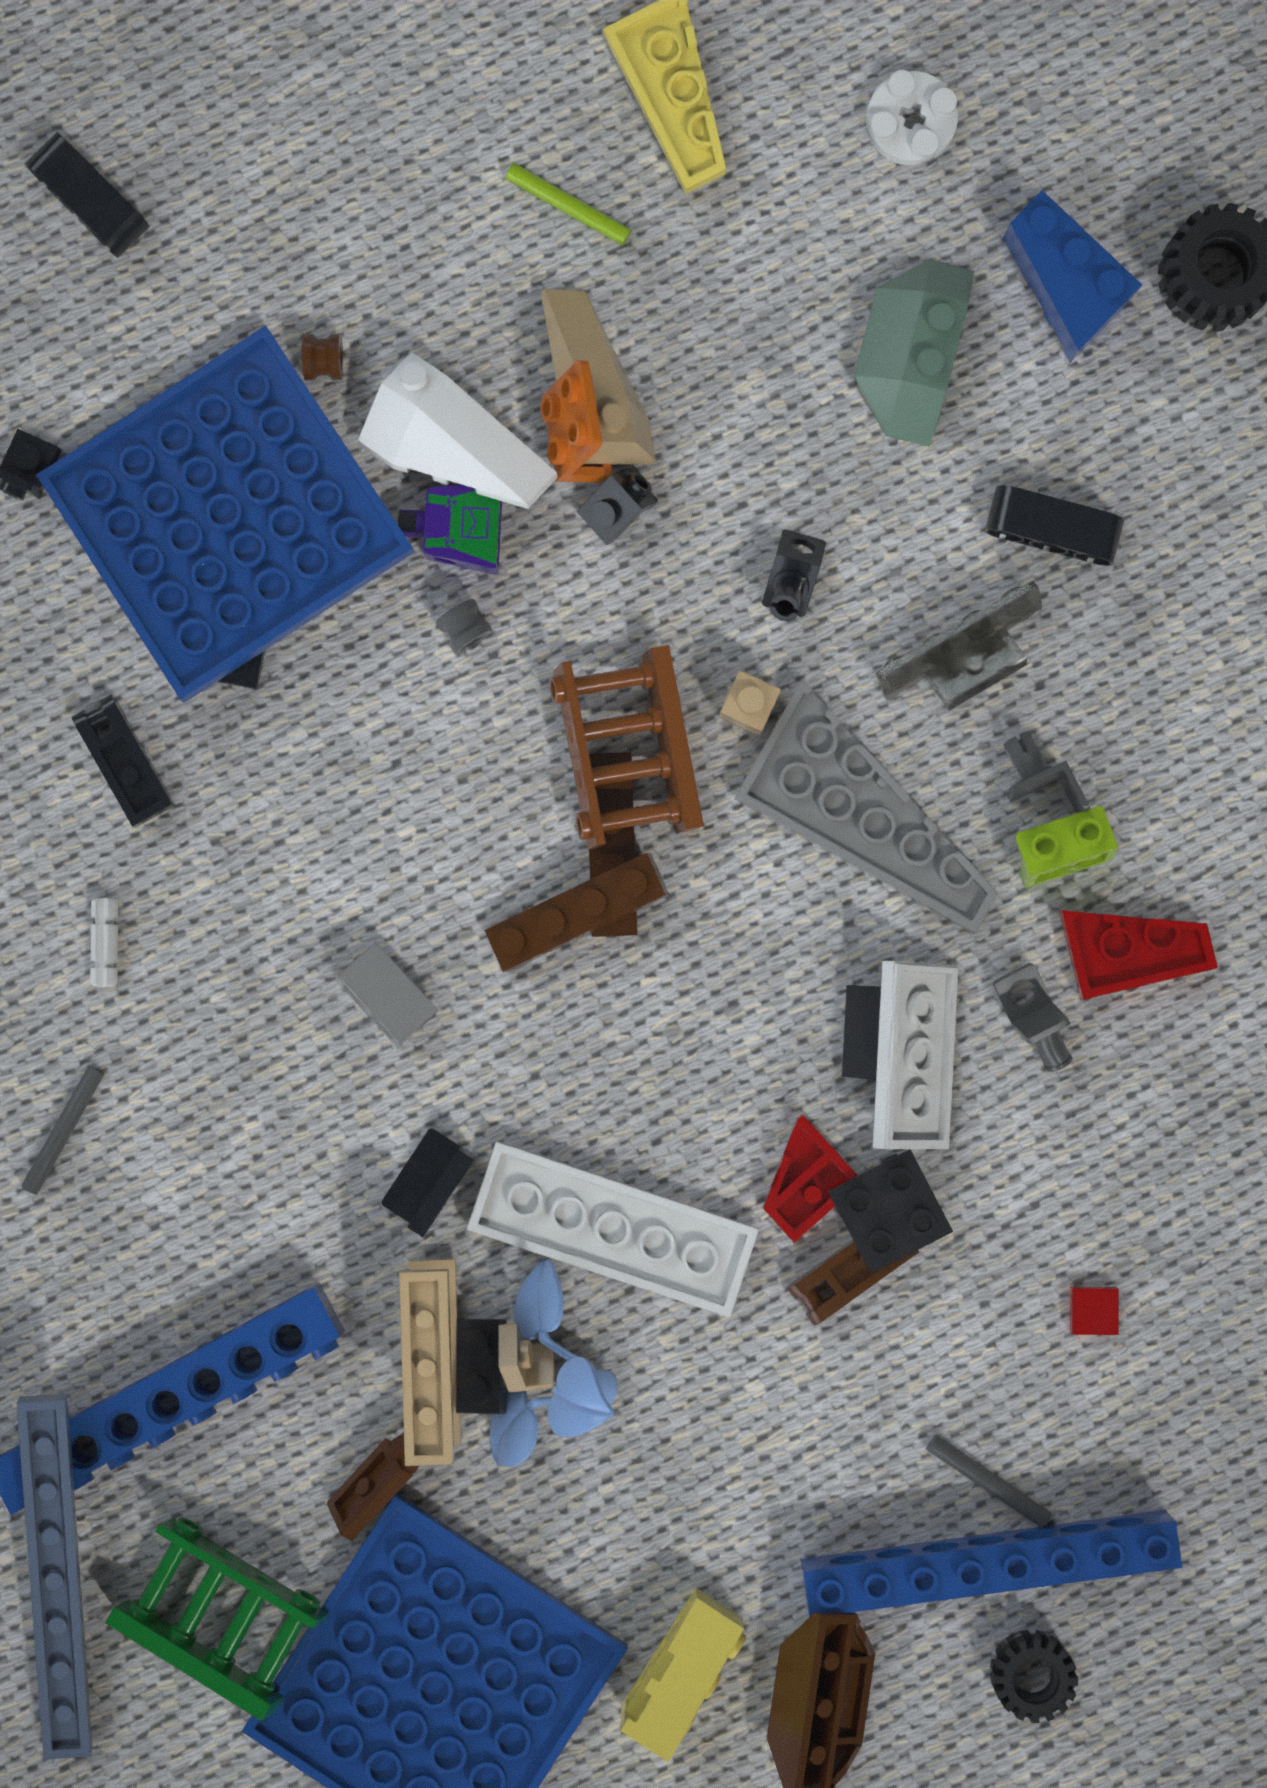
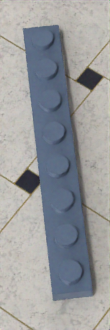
(54, 1575)

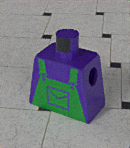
(457, 528)

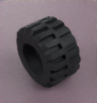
(1187, 285)

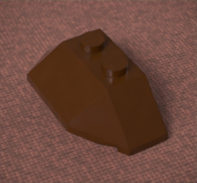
(820, 1700)

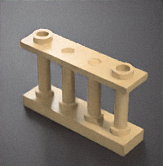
(429, 1361)

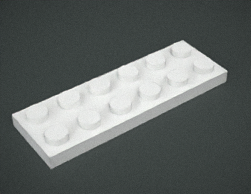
(613, 1229)

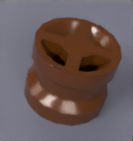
(322, 357)

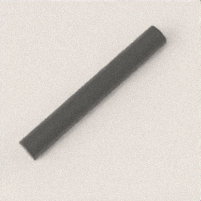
(62, 1130)
(988, 1481)

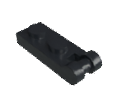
(123, 762)

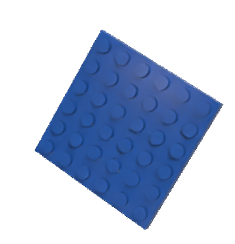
(225, 514)
(435, 1669)

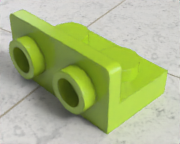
(1065, 846)

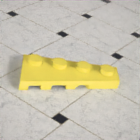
(667, 79)

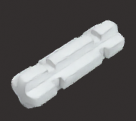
(104, 942)

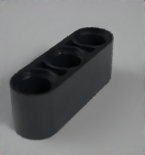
(87, 194)
(1055, 523)

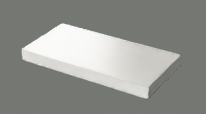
(915, 1056)

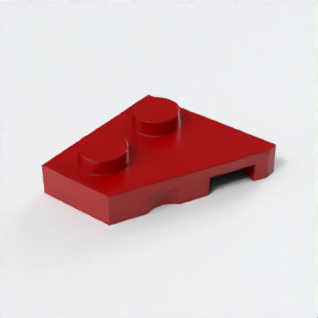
(802, 1181)

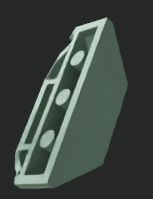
(913, 348)

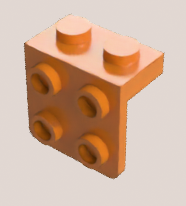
(573, 426)

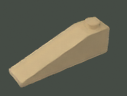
(579, 335)

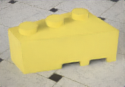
(681, 1674)

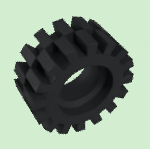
(1038, 1703)

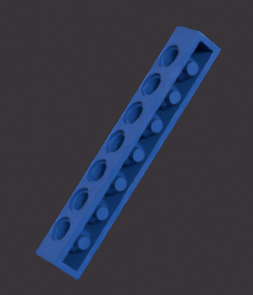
(307, 1310)
(991, 1563)

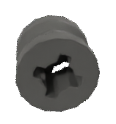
(464, 626)

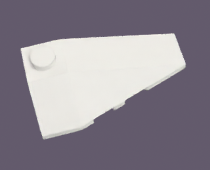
(440, 430)

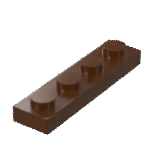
(619, 842)
(577, 912)

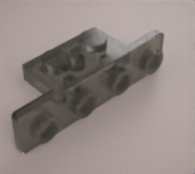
(968, 654)

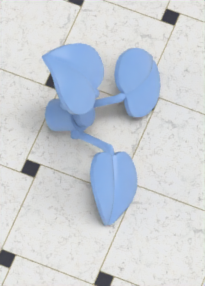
(581, 1391)

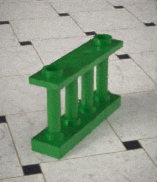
(178, 1641)

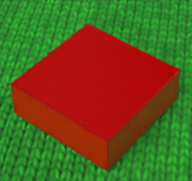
(1094, 1310)

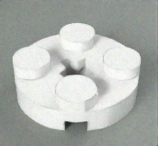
(909, 91)

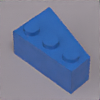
(1068, 272)

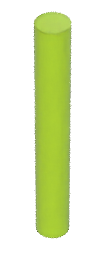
(568, 204)

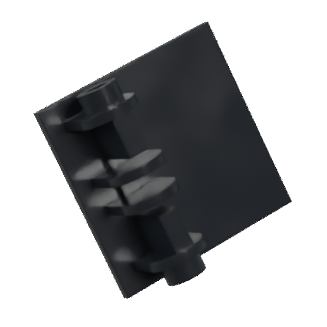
(890, 1210)

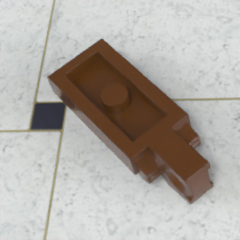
(370, 1487)

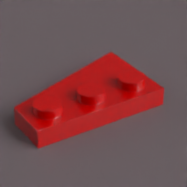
(1132, 952)

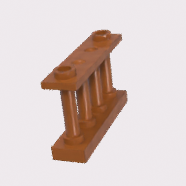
(662, 718)

